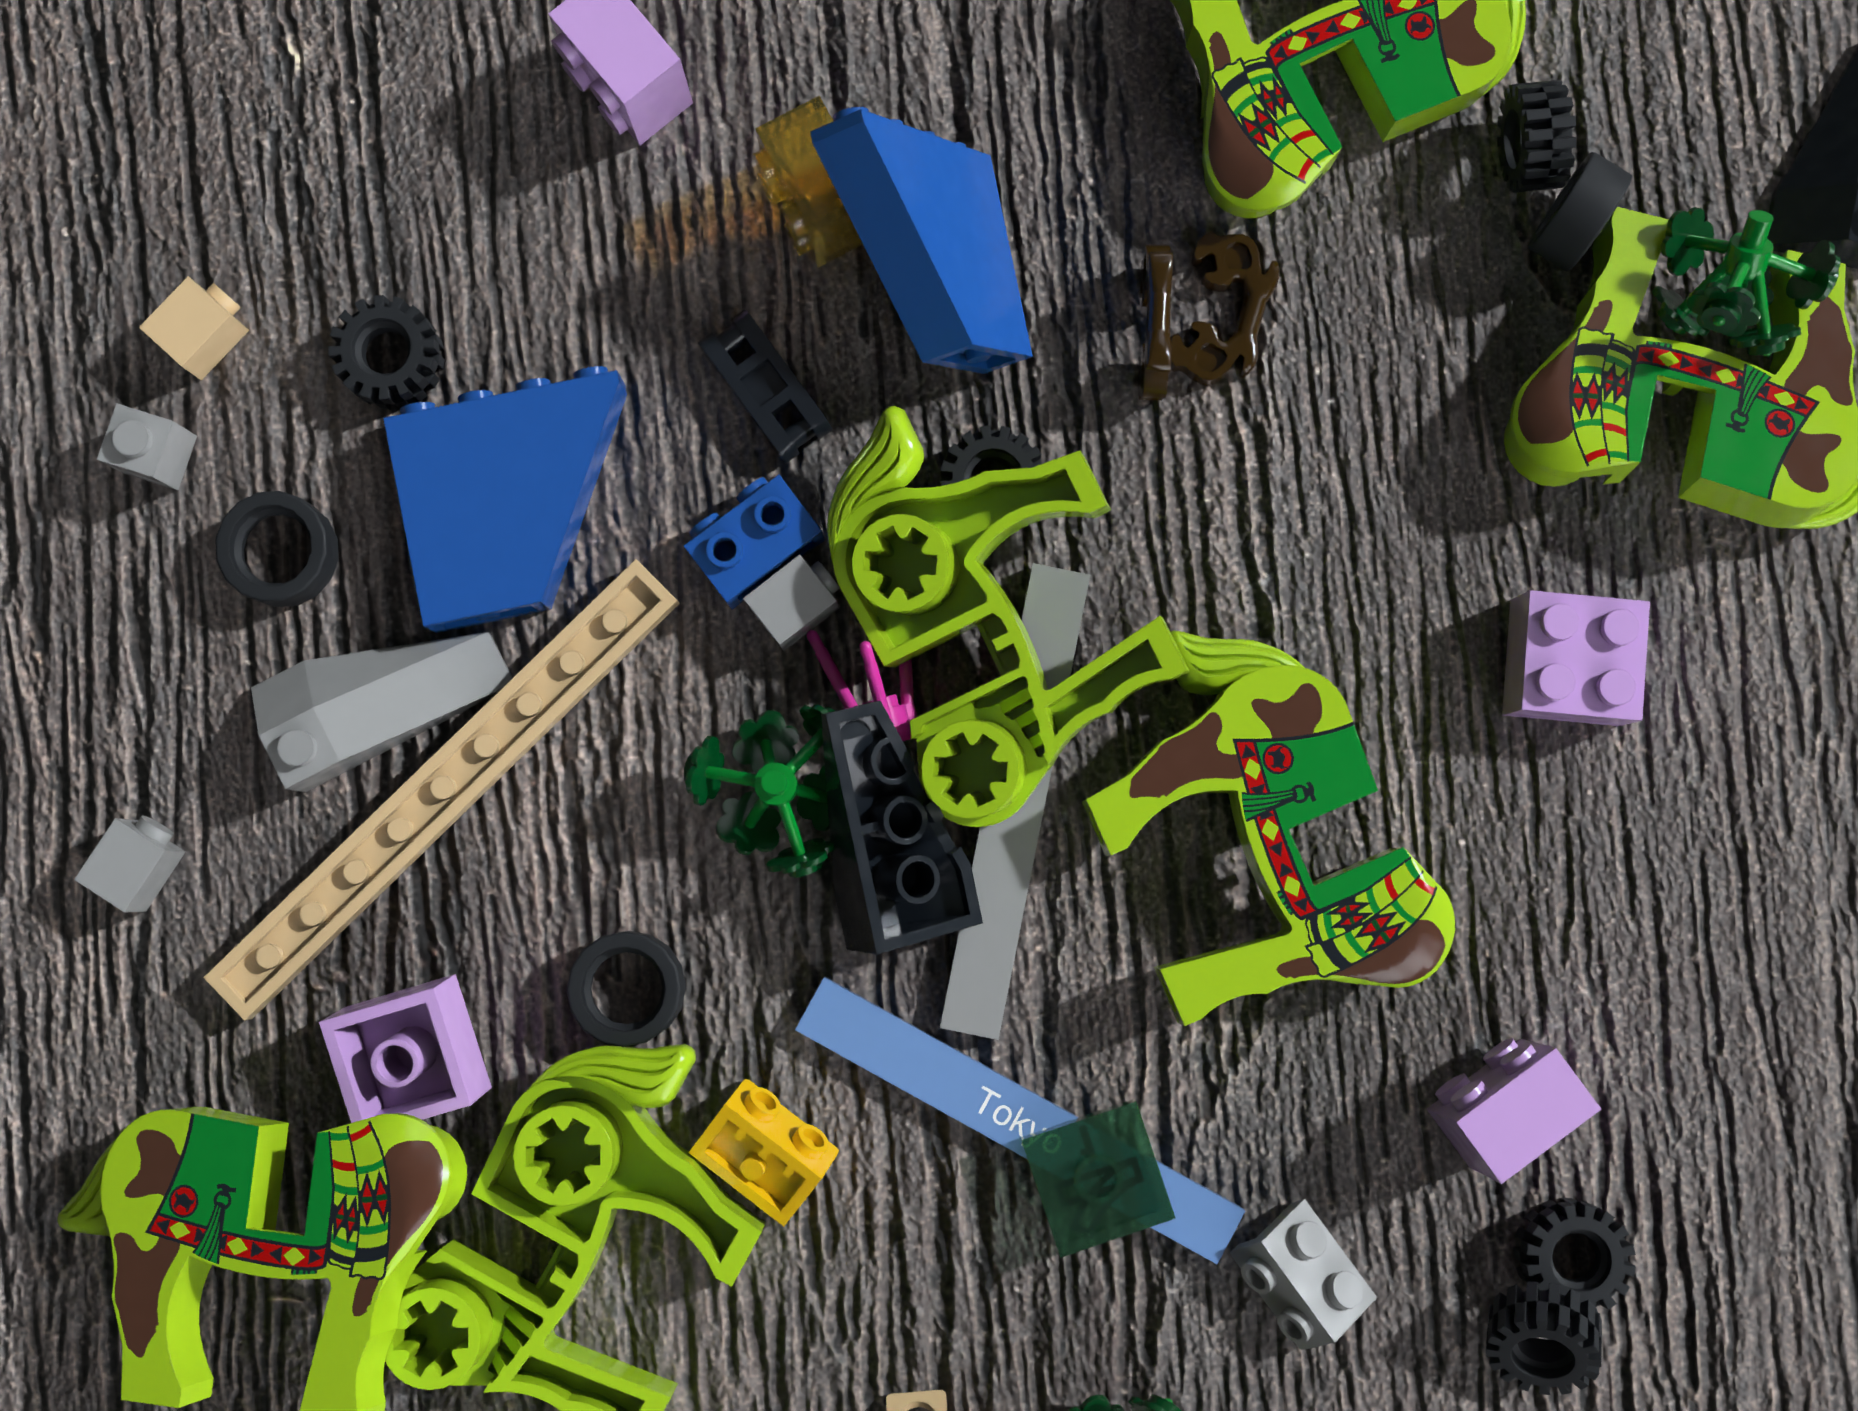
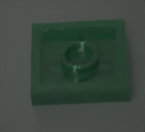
(1097, 1178)

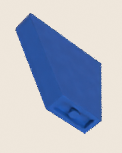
(933, 236)
(499, 492)

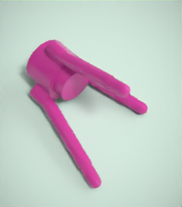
(899, 714)

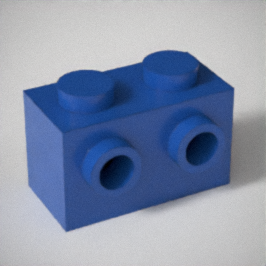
(753, 539)

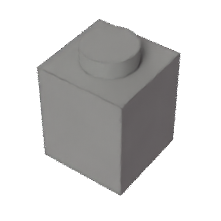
(147, 446)
(794, 600)
(131, 863)

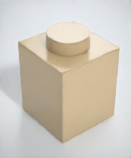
(196, 326)

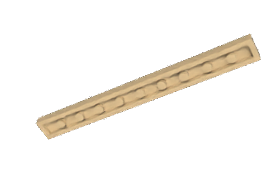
(441, 791)

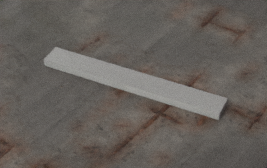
(1008, 849)

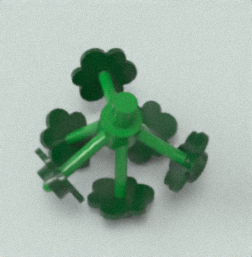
(1738, 288)
(749, 821)

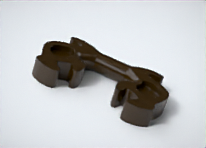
(1233, 261)
(1156, 296)

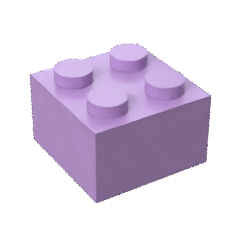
(623, 64)
(1576, 658)
(407, 1053)
(1512, 1107)

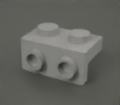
(1304, 1277)

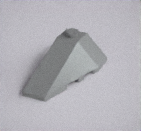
(360, 704)

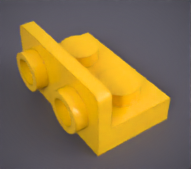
(765, 1151)

